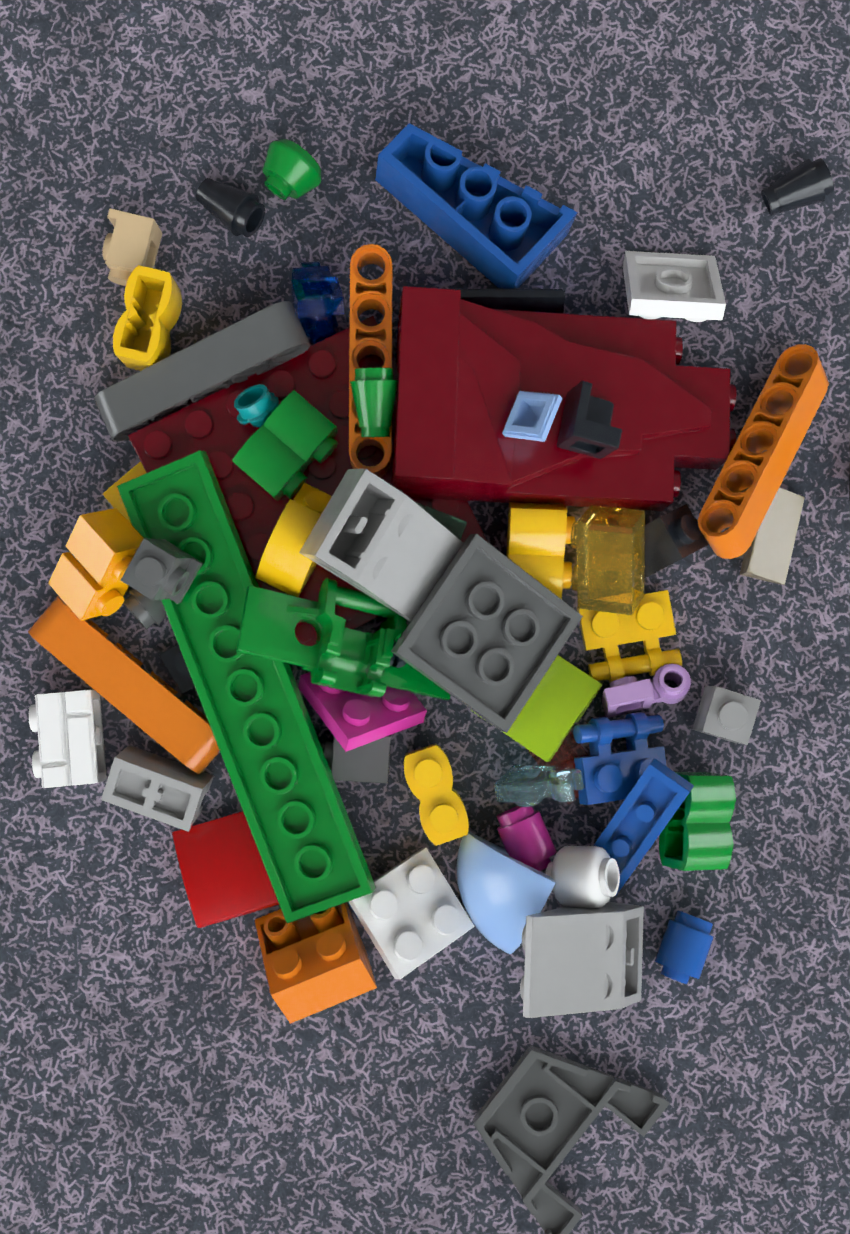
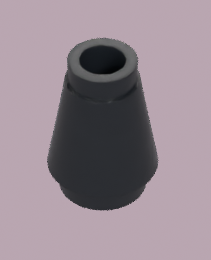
(799, 188)
(231, 206)

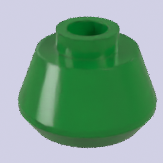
(290, 170)

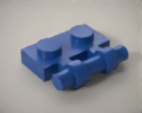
(614, 774)

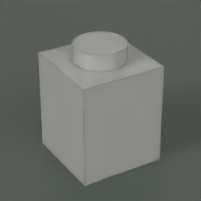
(726, 714)

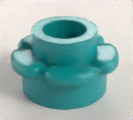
(255, 405)

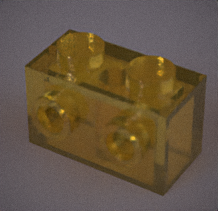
(609, 559)

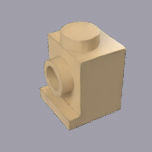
(132, 244)

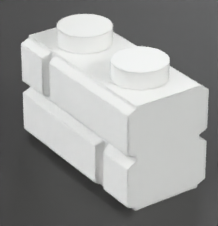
(68, 738)

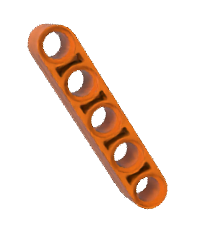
(369, 340)
(774, 425)
(126, 685)

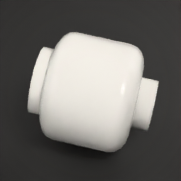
(584, 876)

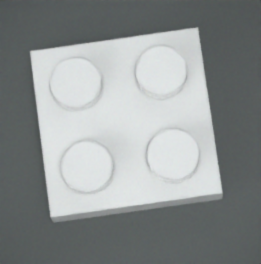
(673, 286)
(411, 913)

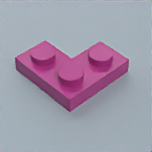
(361, 718)

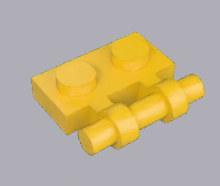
(648, 623)

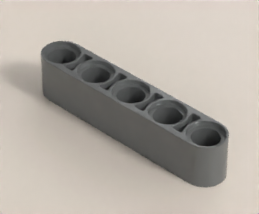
(203, 369)

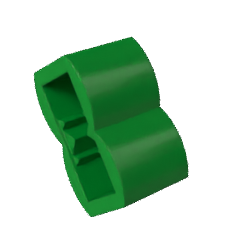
(287, 446)
(700, 828)

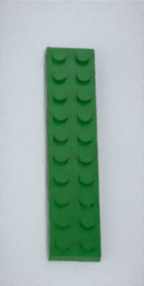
(250, 698)

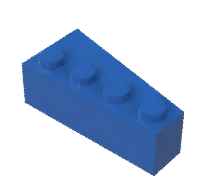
(472, 208)

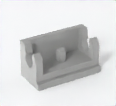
(156, 787)

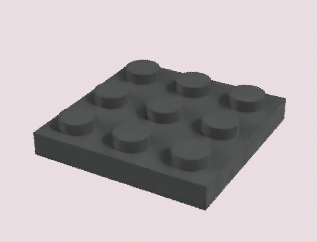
(487, 633)

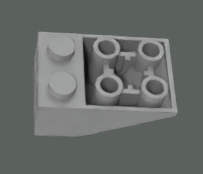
(381, 542)
(582, 960)

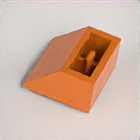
(313, 960)

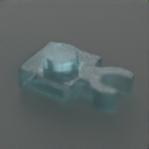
(532, 783)

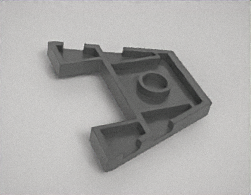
(543, 1114)

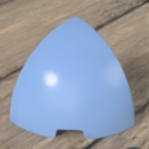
(499, 891)

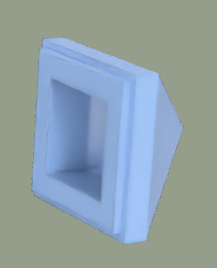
(532, 415)

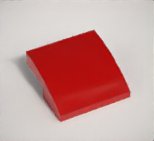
(222, 870)

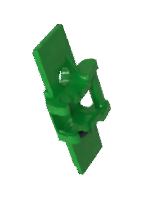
(341, 655)

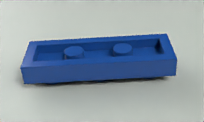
(643, 817)

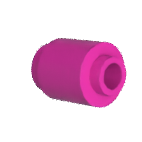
(526, 837)

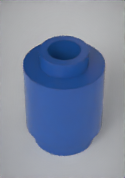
(684, 947)

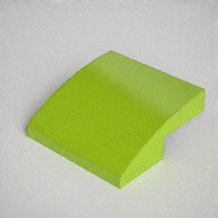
(553, 708)

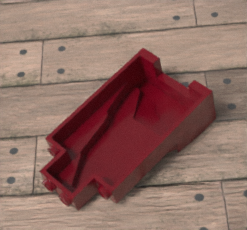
(469, 363)

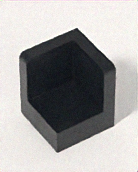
(587, 423)

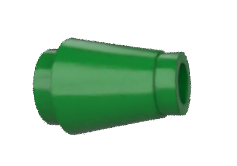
(374, 400)

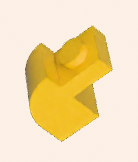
(281, 561)

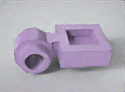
(632, 695)

